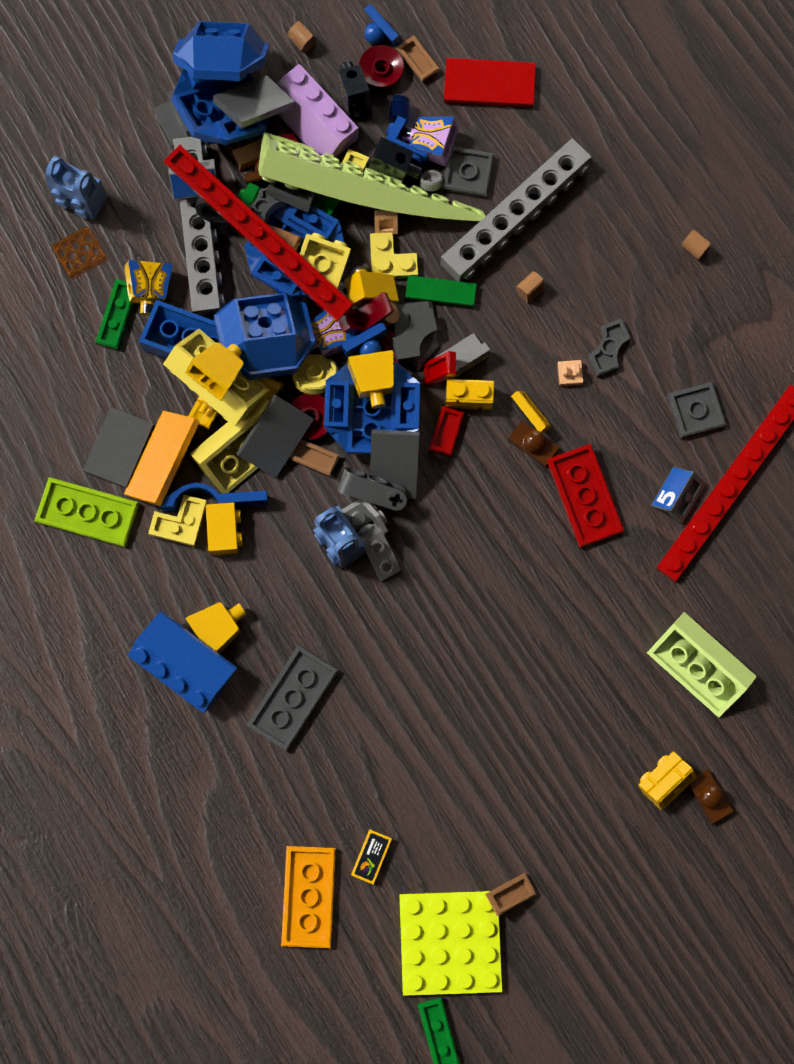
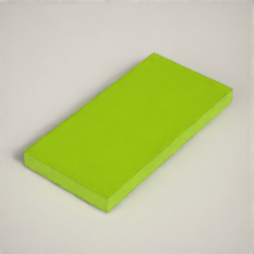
(87, 512)

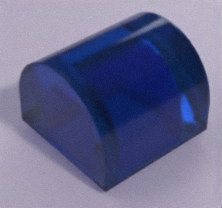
(399, 107)

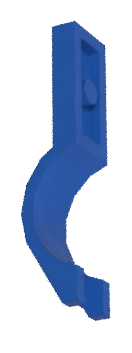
(240, 499)

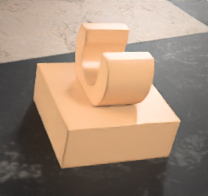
(386, 221)
(570, 373)

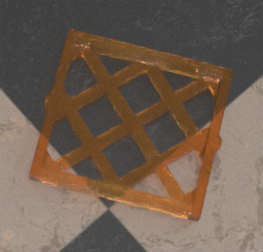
(69, 239)

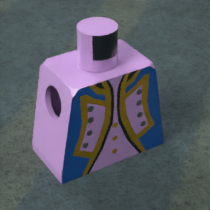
(433, 136)
(328, 335)

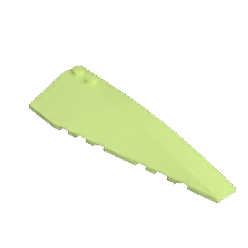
(304, 168)

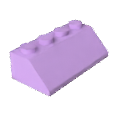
(315, 115)

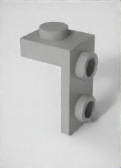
(378, 551)

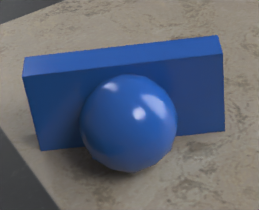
(379, 29)
(366, 342)

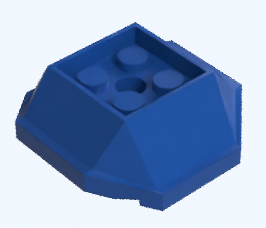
(221, 51)
(203, 118)
(299, 223)
(270, 332)
(350, 422)

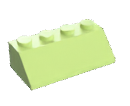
(701, 664)

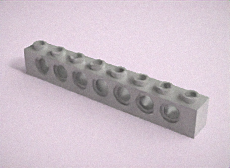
(571, 155)
(201, 304)

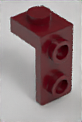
(367, 316)

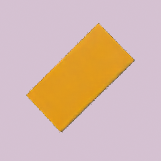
(161, 458)
(308, 897)

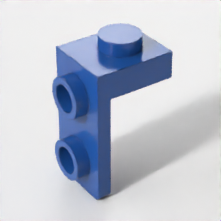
(394, 134)

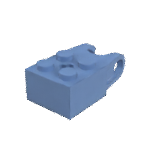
(75, 188)
(339, 537)

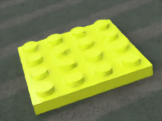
(449, 944)

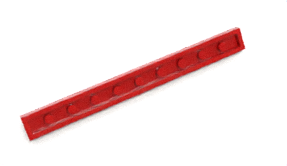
(258, 233)
(729, 487)

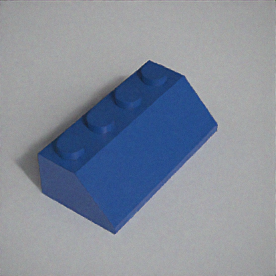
(169, 326)
(182, 662)

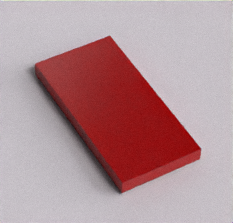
(489, 82)
(585, 495)

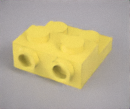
(326, 256)

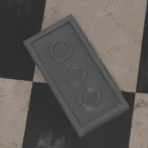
(292, 698)

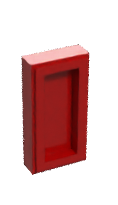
(440, 368)
(446, 431)

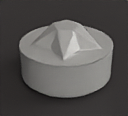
(431, 180)

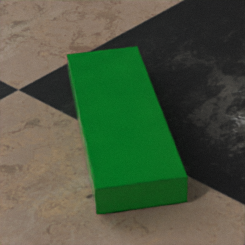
(440, 291)
(115, 317)
(438, 1032)

